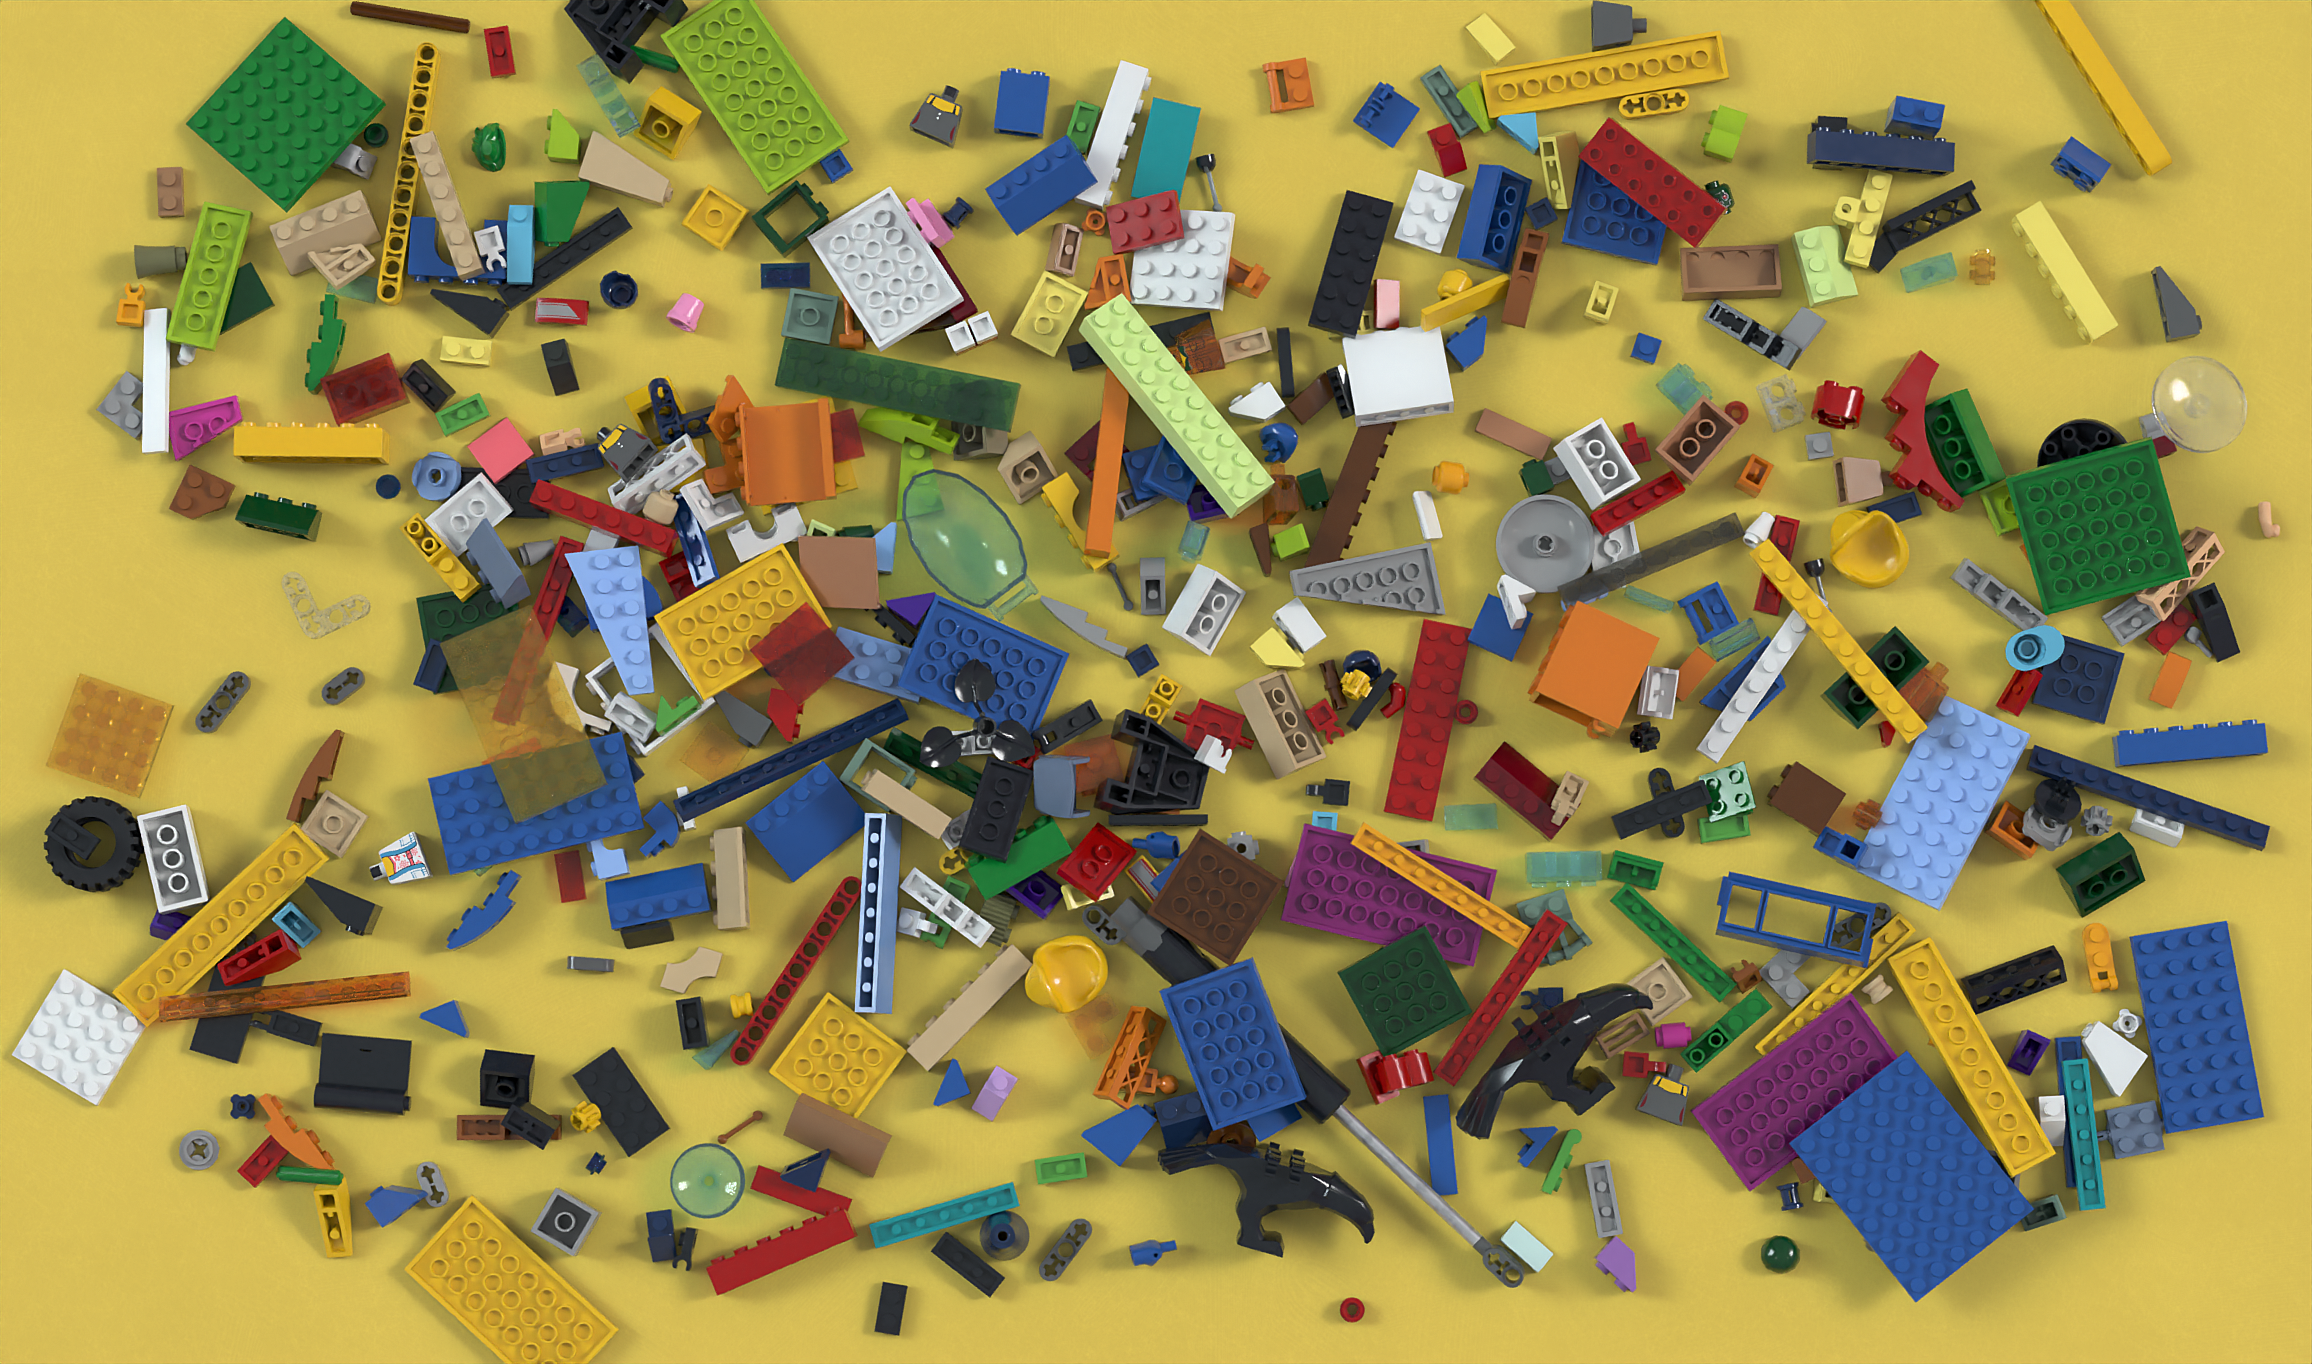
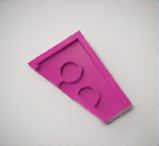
(201, 423)

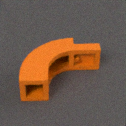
(1246, 279)

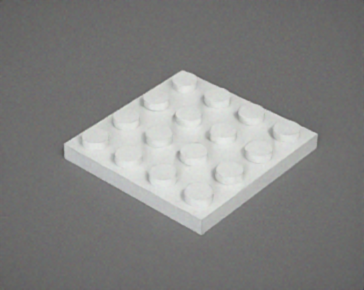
(1188, 270)
(80, 1037)

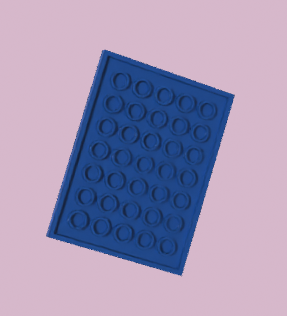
(1911, 1176)

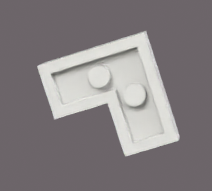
(707, 510)

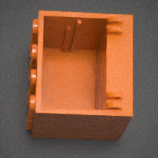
(1592, 669)

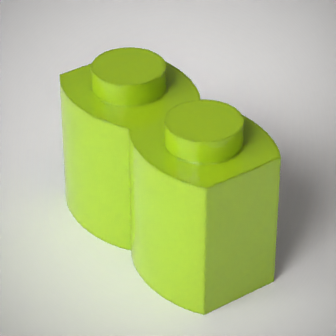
(1725, 133)

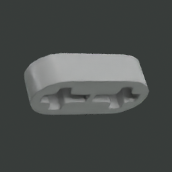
(438, 1182)

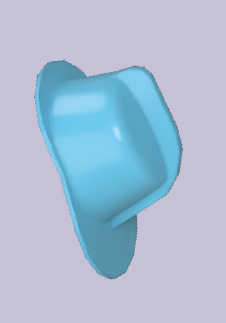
(2034, 647)

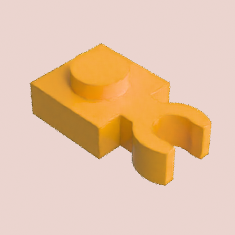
(131, 309)

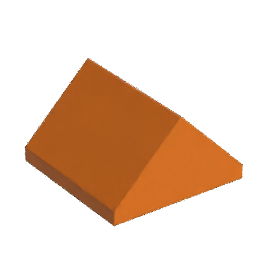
(2007, 830)

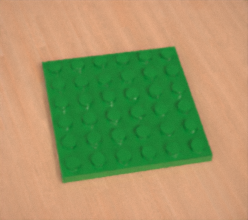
(285, 114)
(2098, 526)

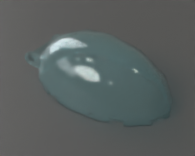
(965, 540)

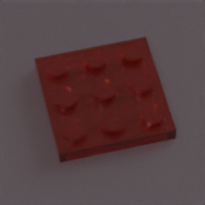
(802, 654)

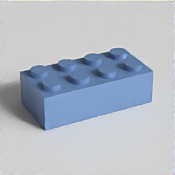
(875, 664)

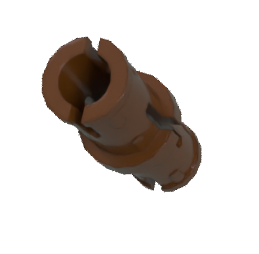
(1333, 685)

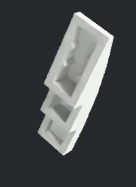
(947, 907)

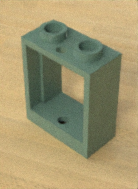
(859, 759)

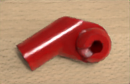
(1397, 700)

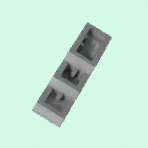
(1997, 596)
(1076, 621)

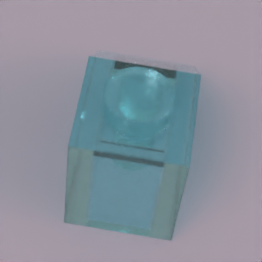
(1929, 272)

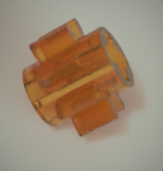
(1867, 814)

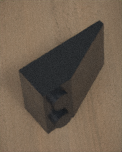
(349, 909)

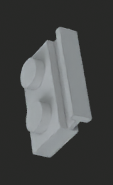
(2130, 620)

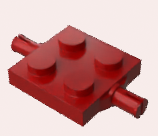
(1216, 722)

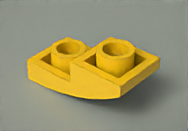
(1160, 699)

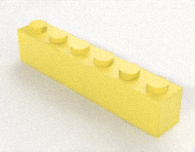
(2064, 272)

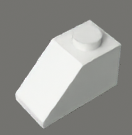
(2051, 1117)

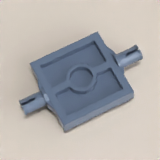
(2133, 1129)

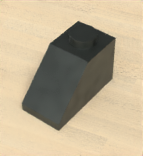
(560, 366)

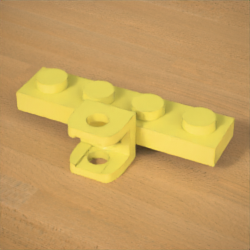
(1863, 217)

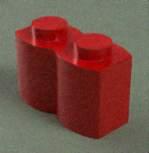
(1404, 1071)

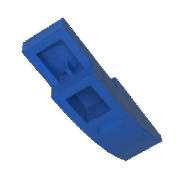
(480, 922)

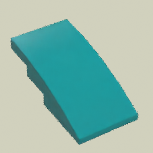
(1166, 148)

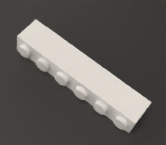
(1113, 131)

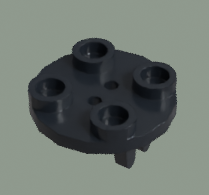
(2057, 800)

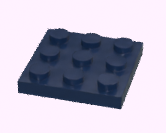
(2080, 681)

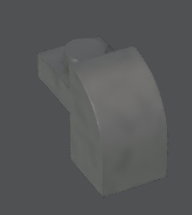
(355, 161)

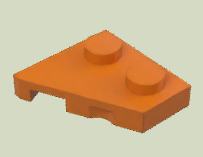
(1108, 282)
(723, 416)

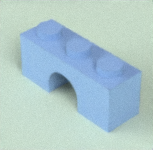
(607, 862)

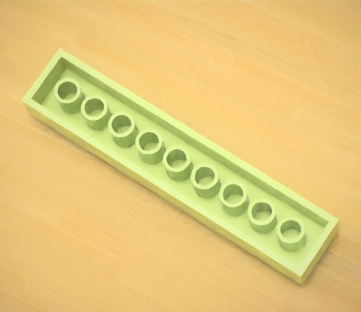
(1176, 405)

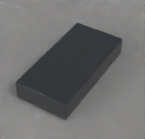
(1883, 251)

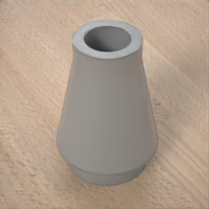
(535, 551)

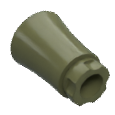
(159, 260)

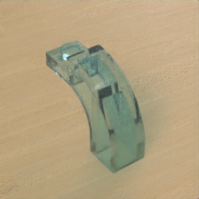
(608, 95)

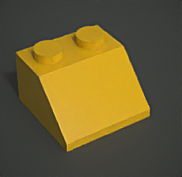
(667, 122)
(642, 411)

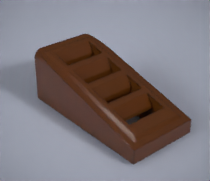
(1260, 539)

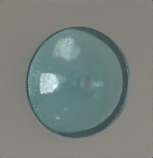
(689, 1177)

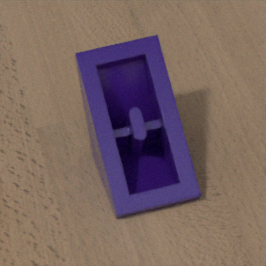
(2028, 1051)

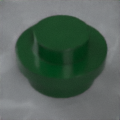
(376, 135)

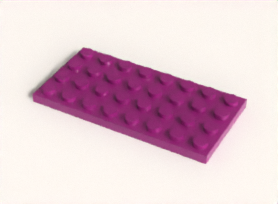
(1361, 898)
(1792, 1089)

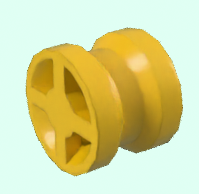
(742, 1005)

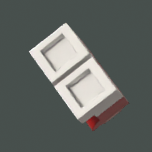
(977, 333)

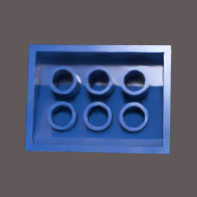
(807, 821)

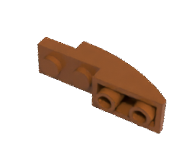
(1524, 278)

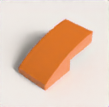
(1693, 671)
(2170, 679)

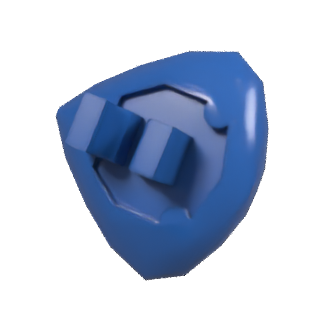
(1279, 441)

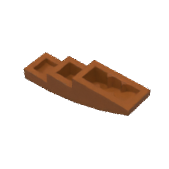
(320, 767)
(490, 1128)

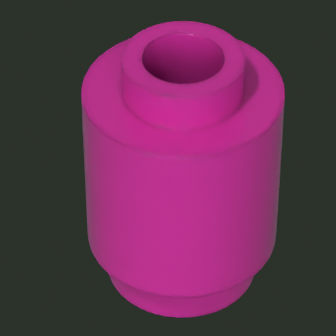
(1672, 1035)

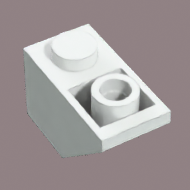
(1259, 405)

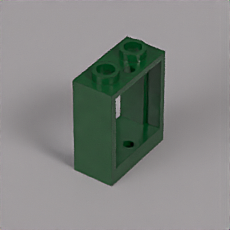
(770, 233)

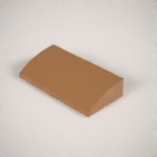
(1730, 272)
(845, 1136)

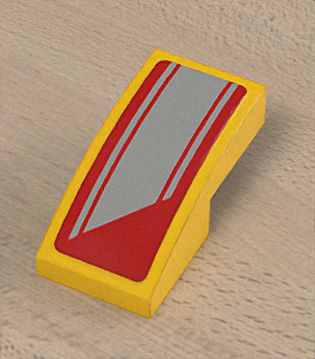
(1141, 874)

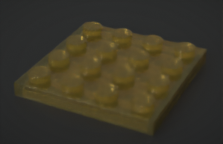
(109, 735)

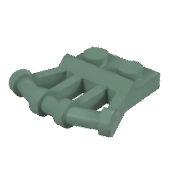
(1557, 903)

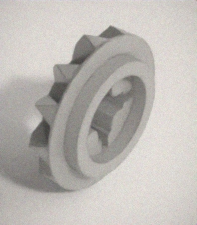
(188, 1148)

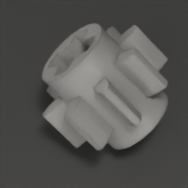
(2096, 820)

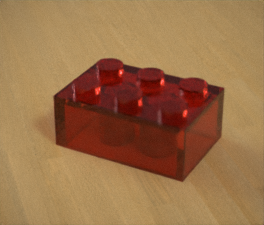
(365, 390)

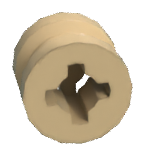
(1877, 989)

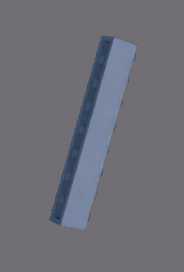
(878, 913)

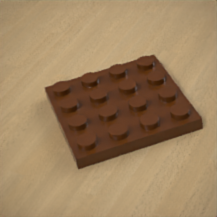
(1215, 897)

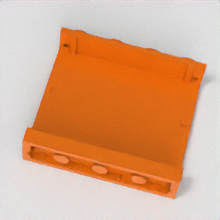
(786, 453)

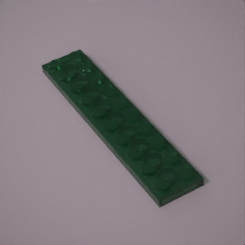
(898, 385)

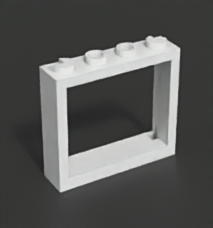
(637, 744)

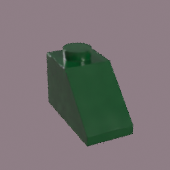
(1312, 490)

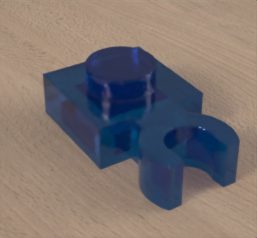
(1546, 996)

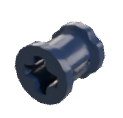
(957, 213)
(1787, 1204)

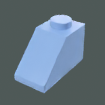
(886, 548)

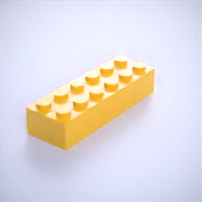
(311, 444)

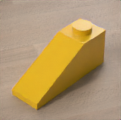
(335, 1218)

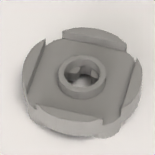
(2049, 837)

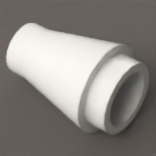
(1759, 530)

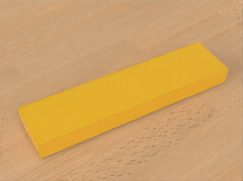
(1464, 302)

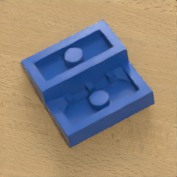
(1494, 631)
(1273, 1121)

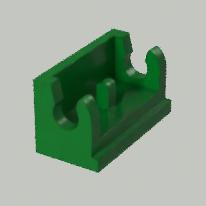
(1635, 870)

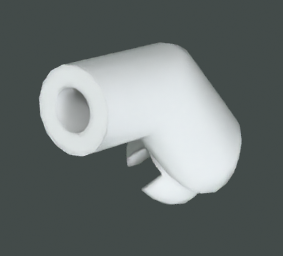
(186, 355)

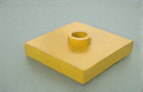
(715, 217)

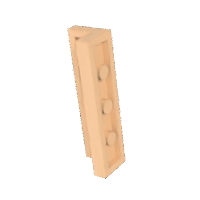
(2196, 550)

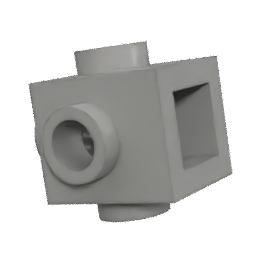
(1241, 838)

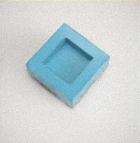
(1325, 820)

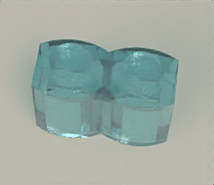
(1683, 388)
(1193, 542)

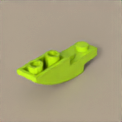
(900, 425)

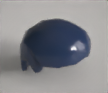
(618, 290)
(1363, 661)

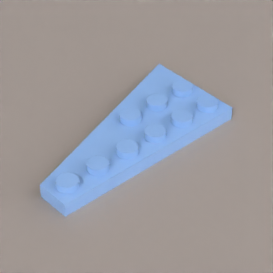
(615, 596)

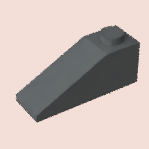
(2176, 312)
(745, 721)

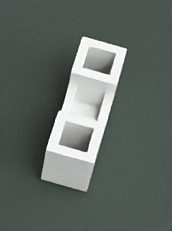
(750, 543)

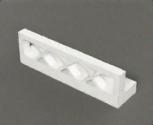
(665, 476)

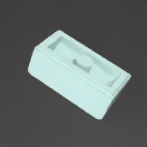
(1526, 1246)

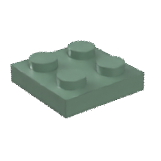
(810, 316)

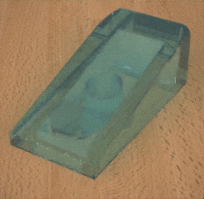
(712, 1054)

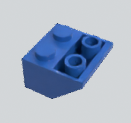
(2080, 165)

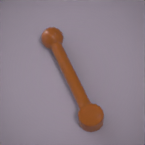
(757, 1115)

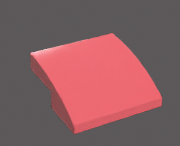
(500, 450)

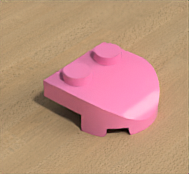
(933, 224)

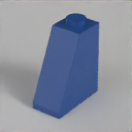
(1121, 1133)

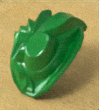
(490, 147)

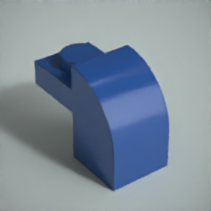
(666, 828)
(1841, 848)

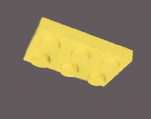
(1049, 314)

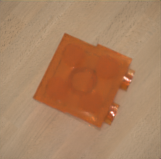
(1102, 763)

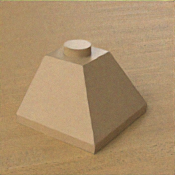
(1026, 467)

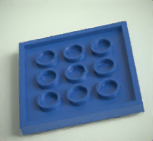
(1611, 221)

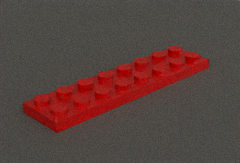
(1427, 720)

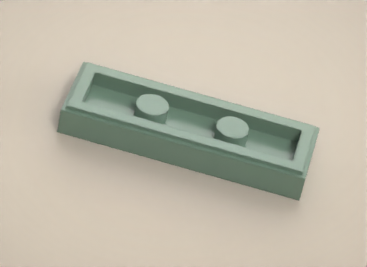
(1444, 95)

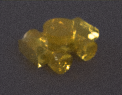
(1983, 263)

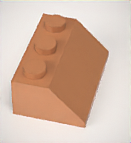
(1697, 439)

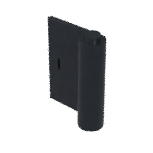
(364, 1079)

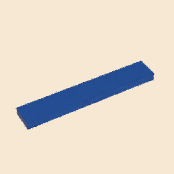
(2067, 1049)

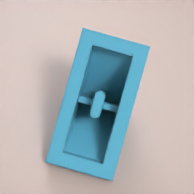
(1521, 128)
(296, 924)

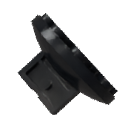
(2077, 439)

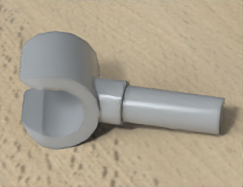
(2192, 635)

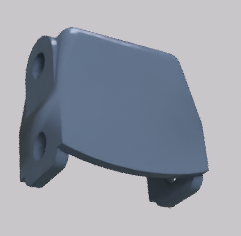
(1057, 785)

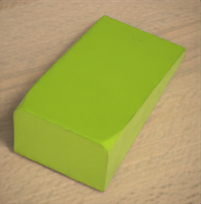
(1474, 102)

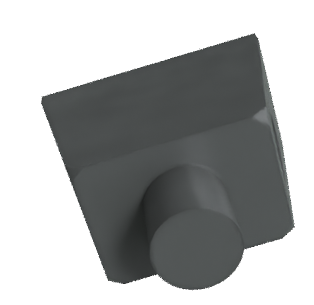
(1613, 25)

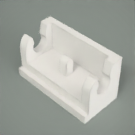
(1298, 626)
(1658, 692)
(1211, 752)

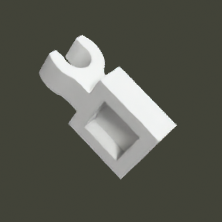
(913, 922)

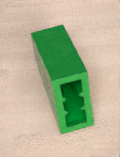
(557, 209)

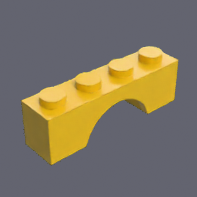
(1062, 496)

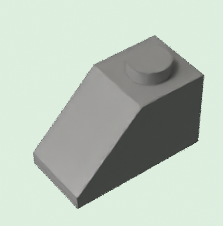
(1152, 586)

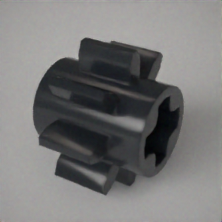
(1645, 737)

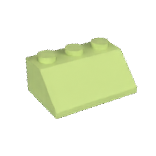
(1821, 265)

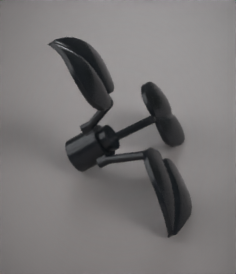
(1011, 740)

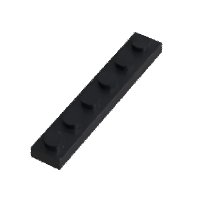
(567, 257)
(1084, 356)

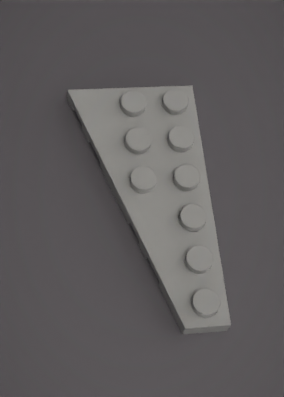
(1386, 579)

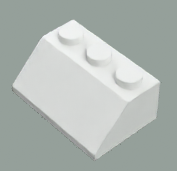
(1204, 609)

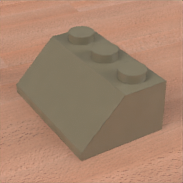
(978, 442)

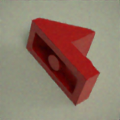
(1447, 150)

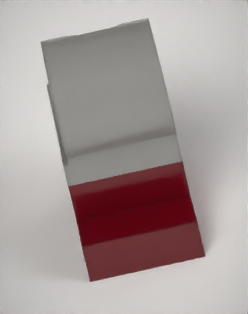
(2162, 444)

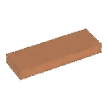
(1513, 434)

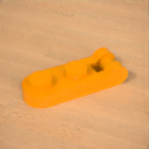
(2099, 957)

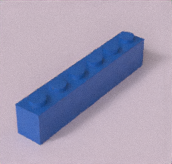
(2190, 744)

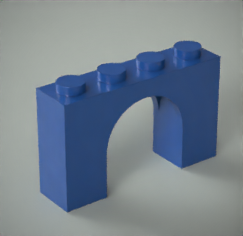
(426, 263)

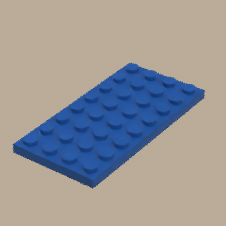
(481, 830)
(2196, 1027)

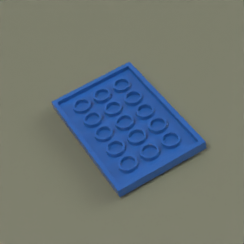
(1021, 665)
(1233, 1044)

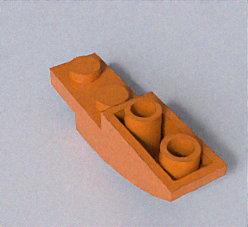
(301, 1143)

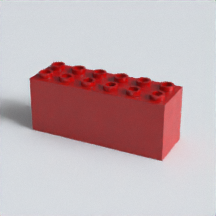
(1653, 182)

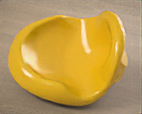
(1868, 548)
(1066, 973)

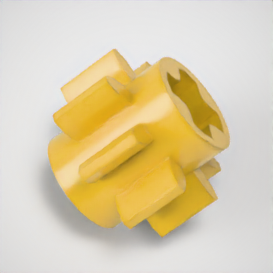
(1355, 685)
(585, 1117)

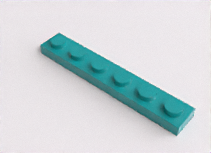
(2083, 1134)
(944, 1215)

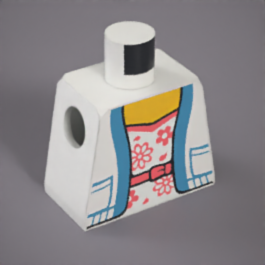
(402, 861)

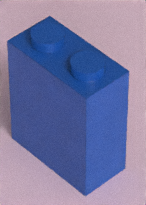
(1022, 103)
(1914, 117)

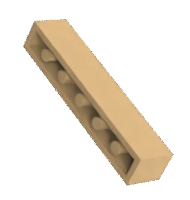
(447, 206)
(970, 1007)

